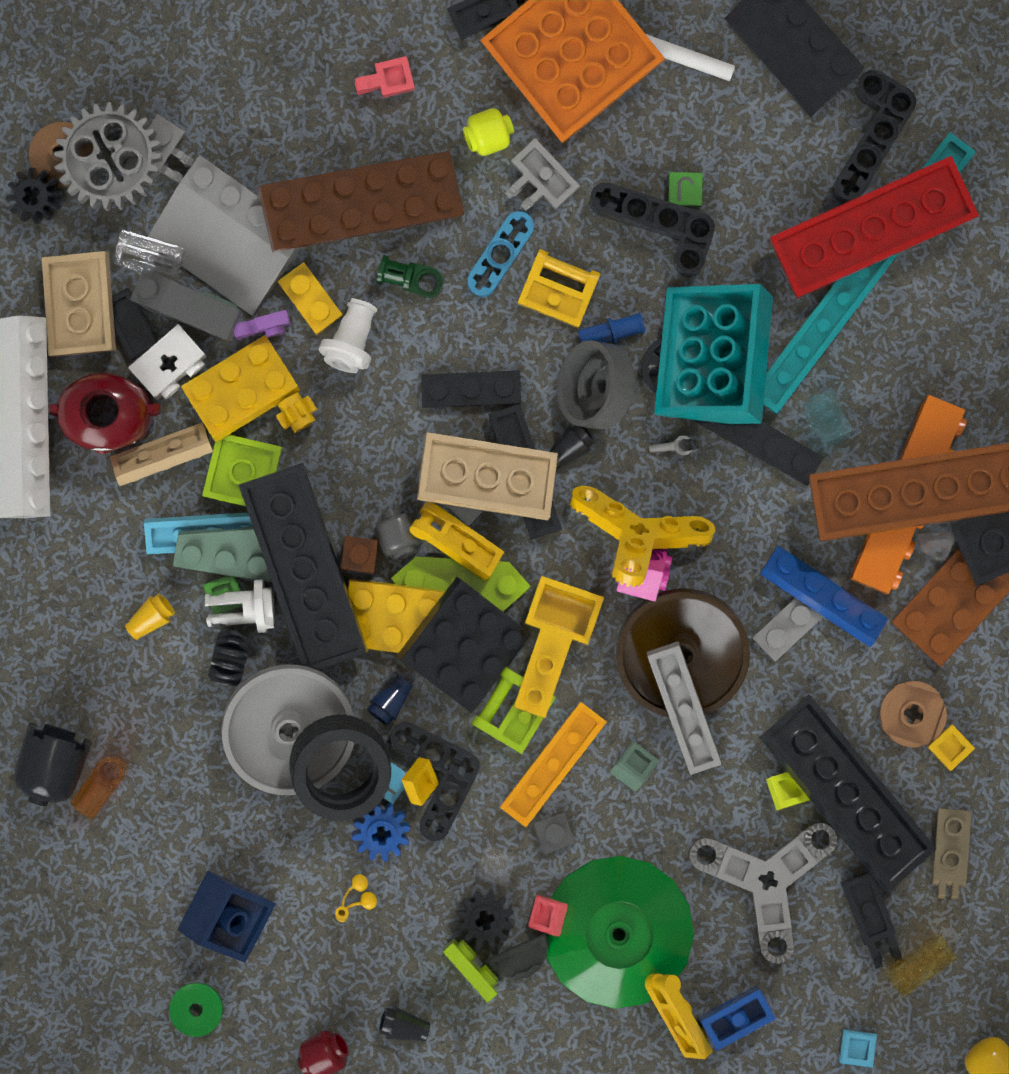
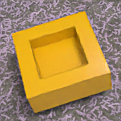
(950, 747)
(420, 781)

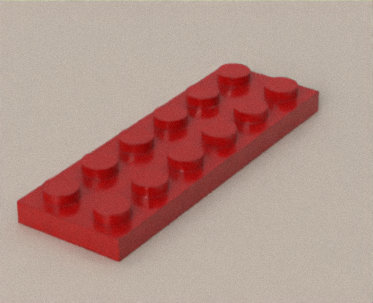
(873, 227)

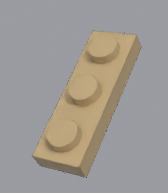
(161, 454)

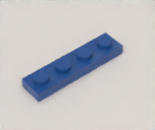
(824, 596)

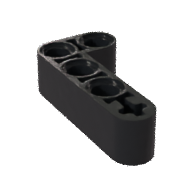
(870, 143)
(649, 221)

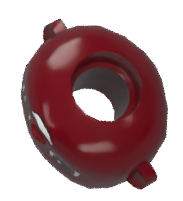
(128, 428)

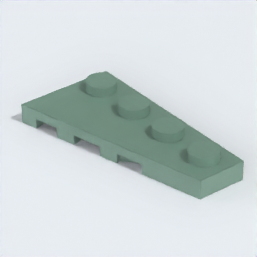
(222, 552)

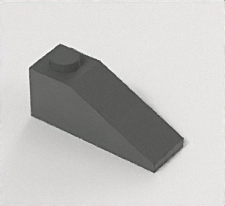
(185, 305)

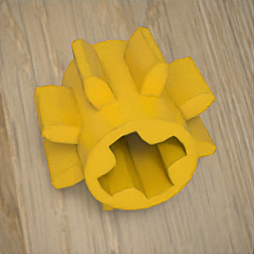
(296, 412)

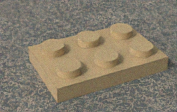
(78, 304)

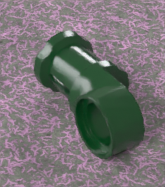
(409, 277)

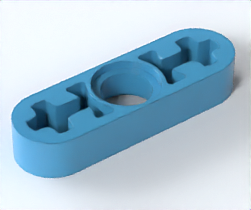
(521, 238)

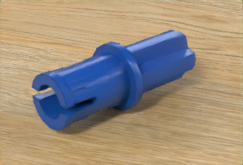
(613, 329)

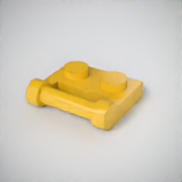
(554, 298)

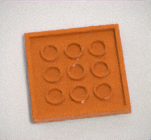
(572, 57)

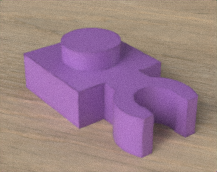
(271, 324)

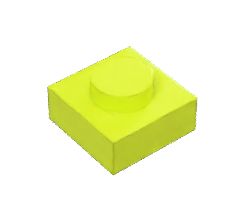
(785, 791)

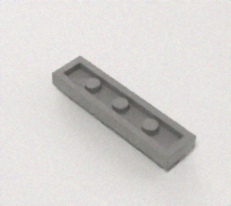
(684, 708)

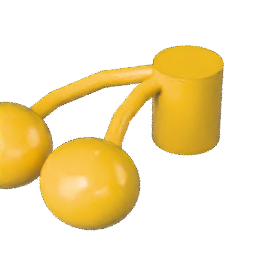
(368, 899)

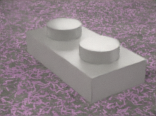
(786, 628)

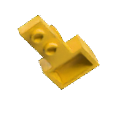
(562, 616)

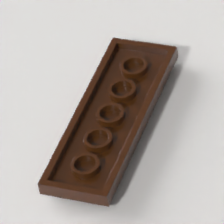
(360, 201)

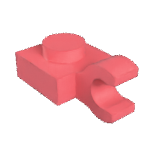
(391, 78)

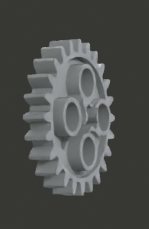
(83, 170)

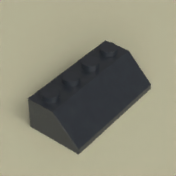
(796, 49)

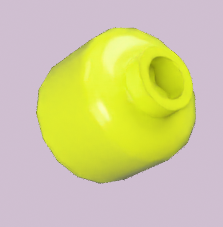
(488, 132)

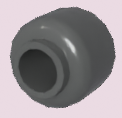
(395, 535)

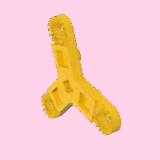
(636, 534)

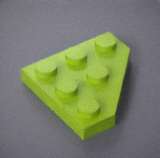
(438, 573)

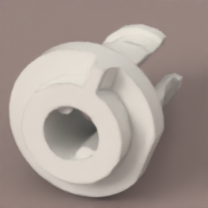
(348, 344)
(257, 607)

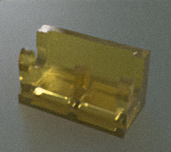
(920, 965)

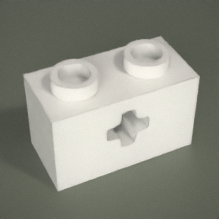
(151, 365)

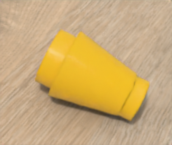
(150, 616)

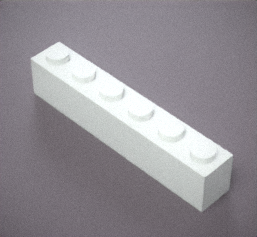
(24, 418)

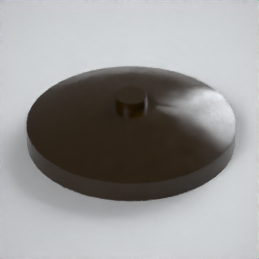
(708, 635)

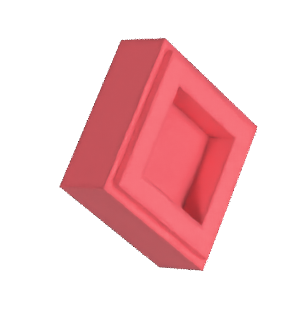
(547, 915)

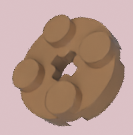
(929, 704)

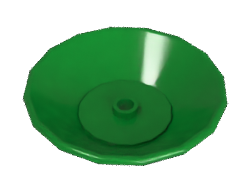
(625, 896)

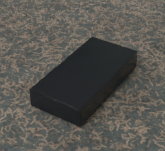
(131, 325)

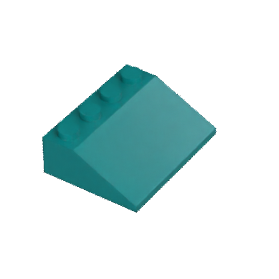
(714, 353)

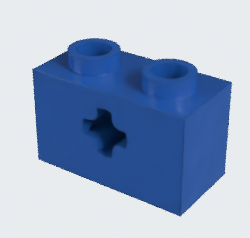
(737, 1017)

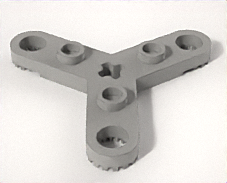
(771, 904)

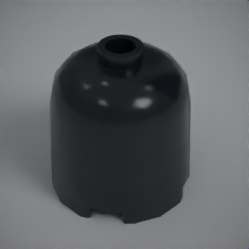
(50, 764)

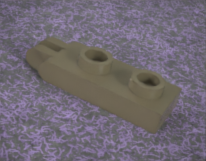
(951, 851)

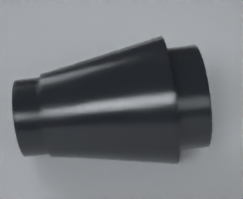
(572, 444)
(403, 1026)

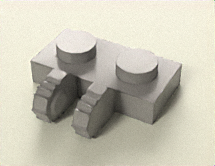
(170, 138)
(544, 174)

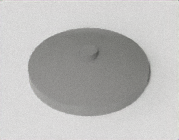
(268, 717)

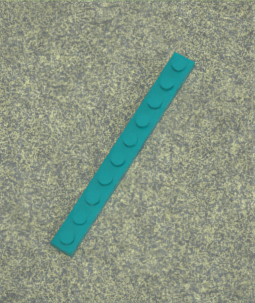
(837, 307)

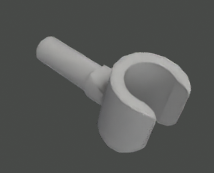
(677, 445)

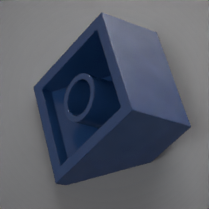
(226, 917)

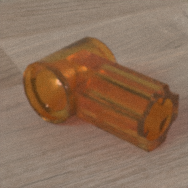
(98, 787)

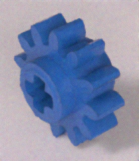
(393, 832)

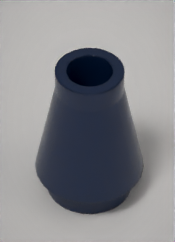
(389, 701)

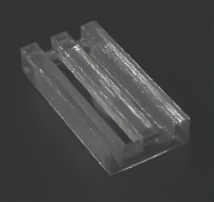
(151, 244)

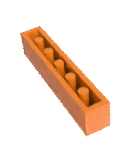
(884, 551)

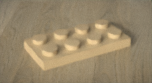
(487, 476)

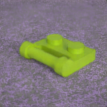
(518, 725)

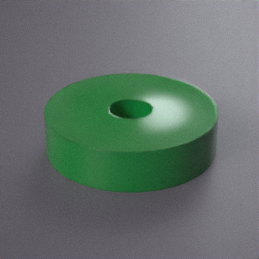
(183, 1018)

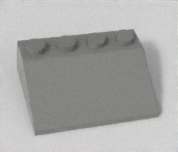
(222, 236)

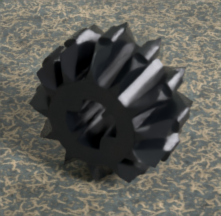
(23, 193)
(229, 657)

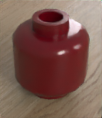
(323, 1053)

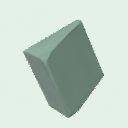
(634, 766)

